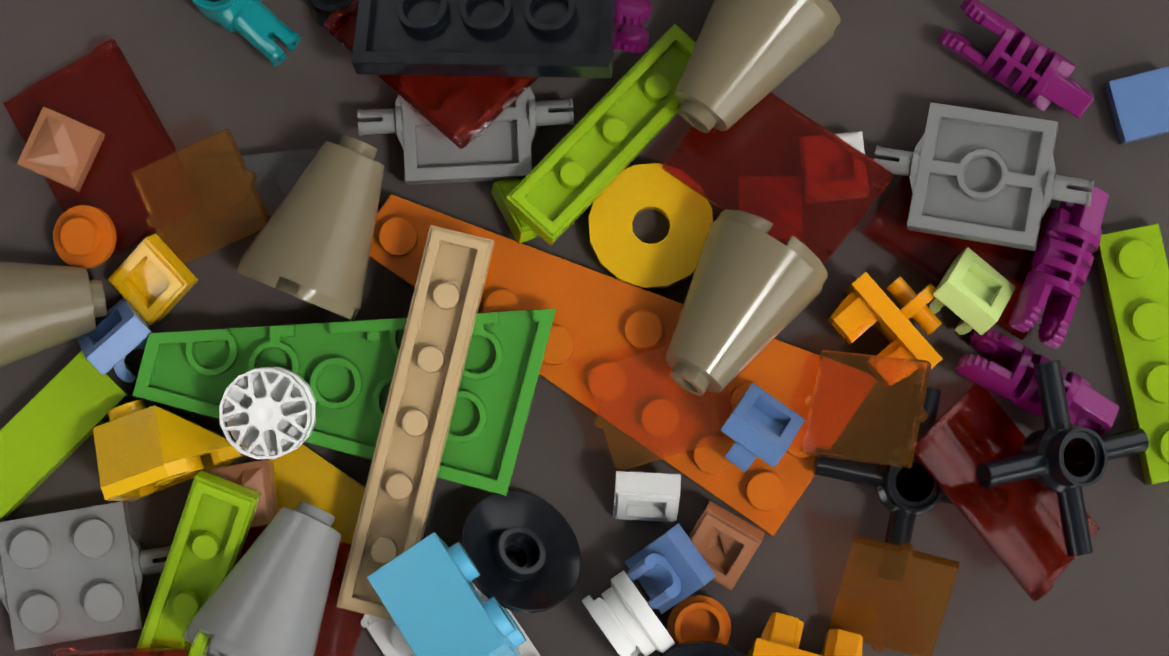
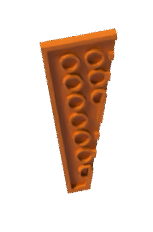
(610, 321)

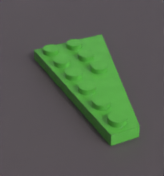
(352, 376)

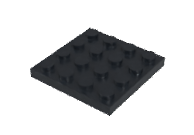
(486, 38)

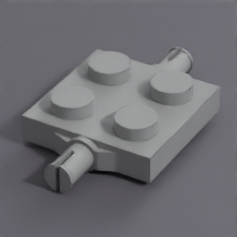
(494, 155)
(983, 176)
(74, 575)

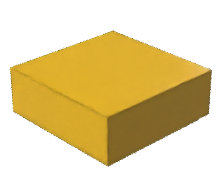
(153, 279)

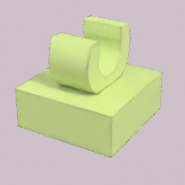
(973, 293)

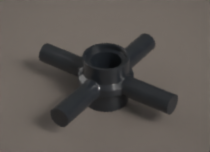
(1043, 454)
(884, 481)

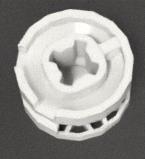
(268, 412)
(628, 619)

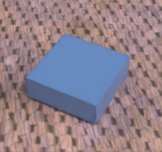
(1140, 105)

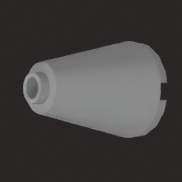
(275, 591)

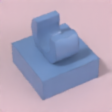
(115, 338)
(760, 429)
(669, 569)

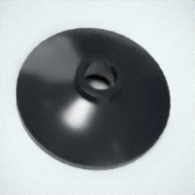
(537, 539)

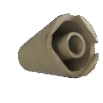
(748, 53)
(323, 230)
(739, 300)
(45, 307)

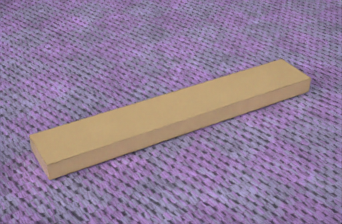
(417, 410)

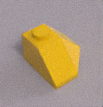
(154, 450)

